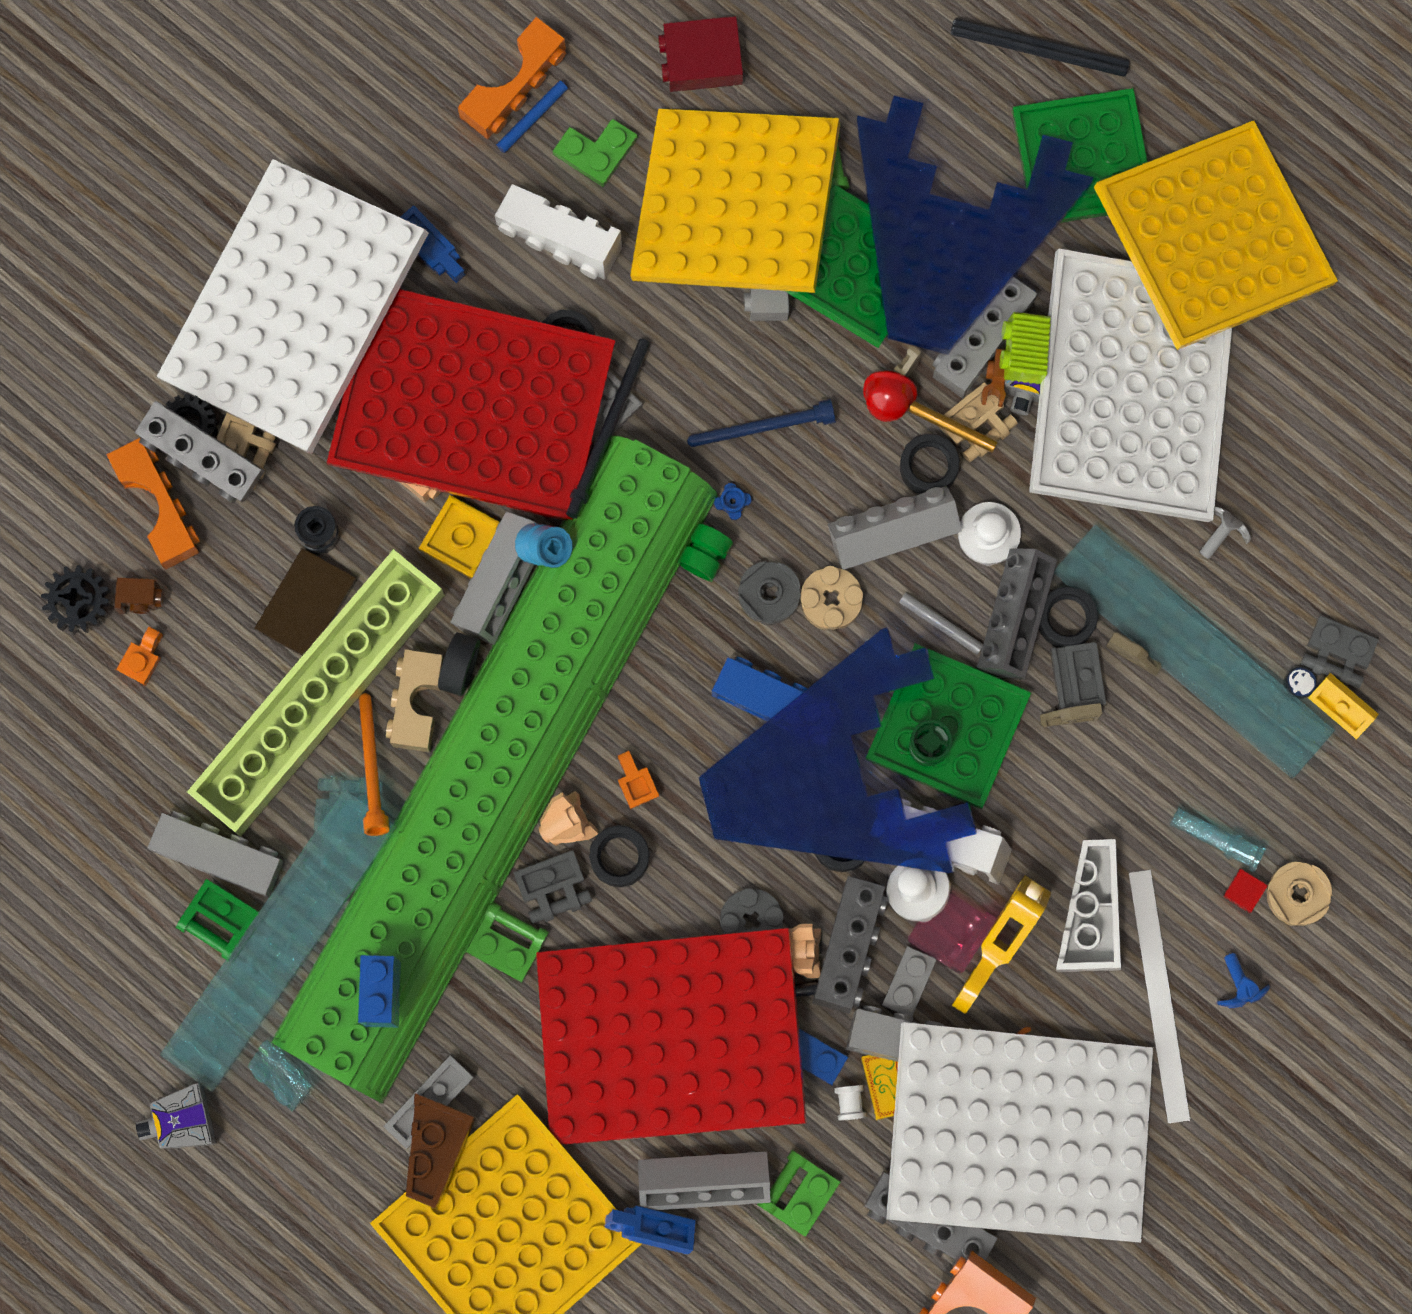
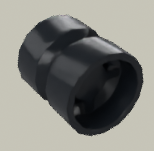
(317, 530)

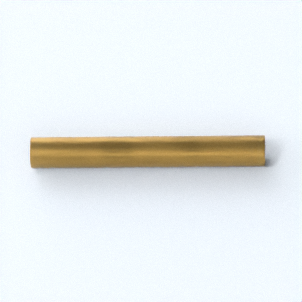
(953, 426)

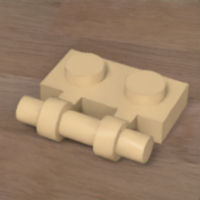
(973, 415)
(240, 435)

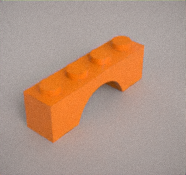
(490, 106)
(170, 537)

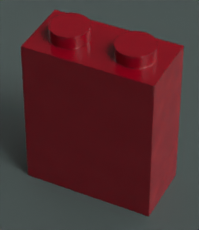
(701, 54)

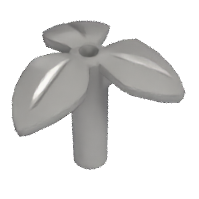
(1228, 524)

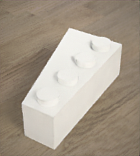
(559, 232)
(980, 852)
(1092, 921)

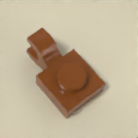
(997, 381)

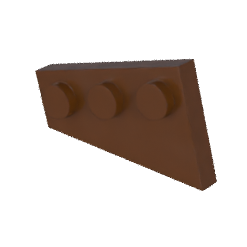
(435, 1149)

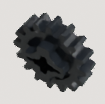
(76, 586)

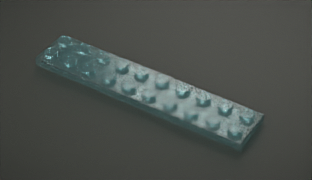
(1195, 652)
(276, 944)

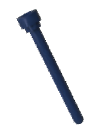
(820, 413)

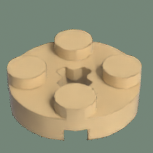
(831, 580)
(1303, 876)

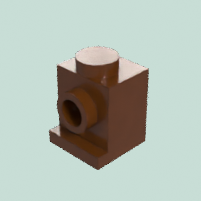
(138, 595)

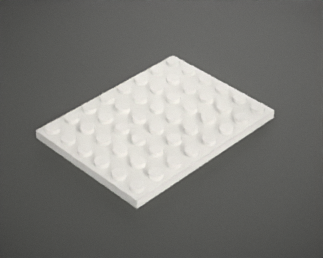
(292, 305)
(1120, 405)
(1020, 1133)

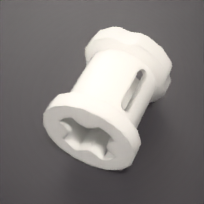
(850, 1102)

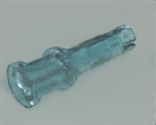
(1231, 845)

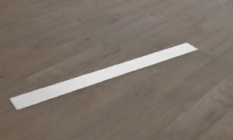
(1159, 996)

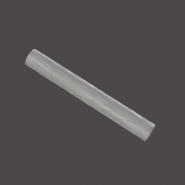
(941, 623)

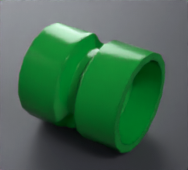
(703, 555)

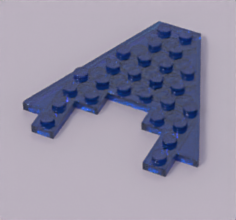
(946, 257)
(803, 784)

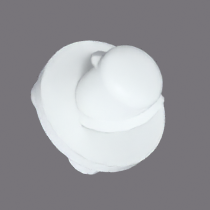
(989, 533)
(918, 893)

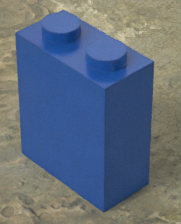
(379, 991)

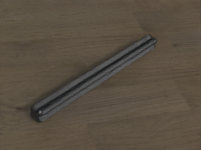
(1040, 47)

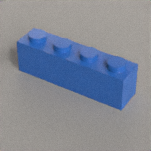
(754, 691)

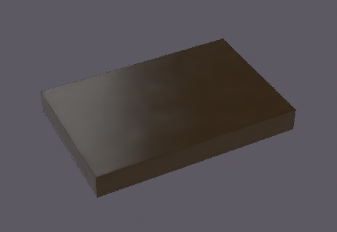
(305, 602)

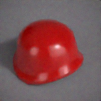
(888, 395)

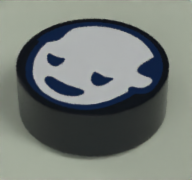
(1300, 682)

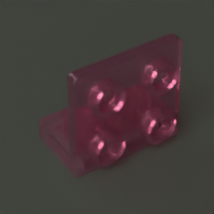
(953, 934)

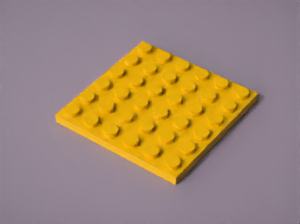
(736, 200)
(1215, 234)
(513, 1226)

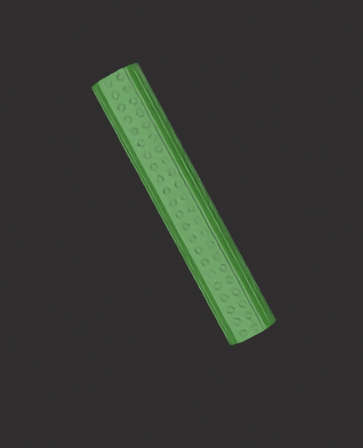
(498, 764)

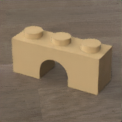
(417, 673)

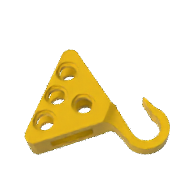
(1026, 908)

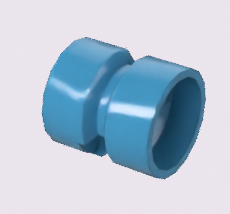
(543, 545)

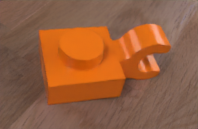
(139, 660)
(636, 785)

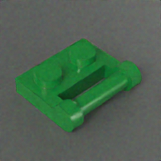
(222, 909)

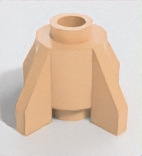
(565, 821)
(805, 950)

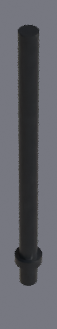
(580, 494)

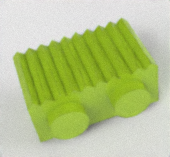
(1025, 347)

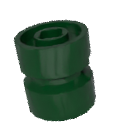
(930, 743)

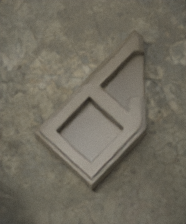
(909, 363)
(1133, 653)
(1072, 715)

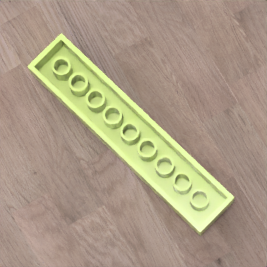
(316, 693)

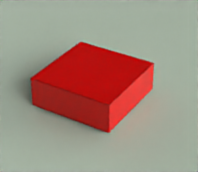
(1245, 890)

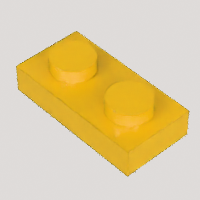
(1343, 706)

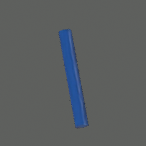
(532, 116)

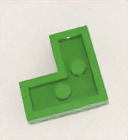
(596, 159)

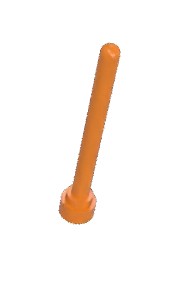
(376, 821)

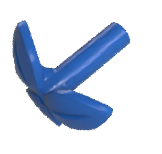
(1246, 988)

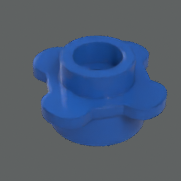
(732, 492)

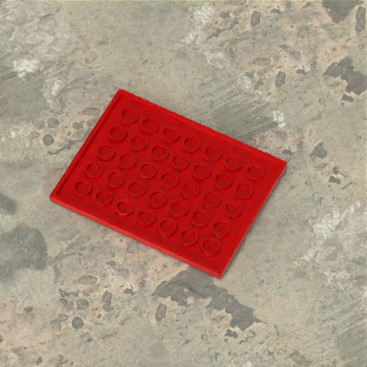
(474, 404)
(671, 1037)

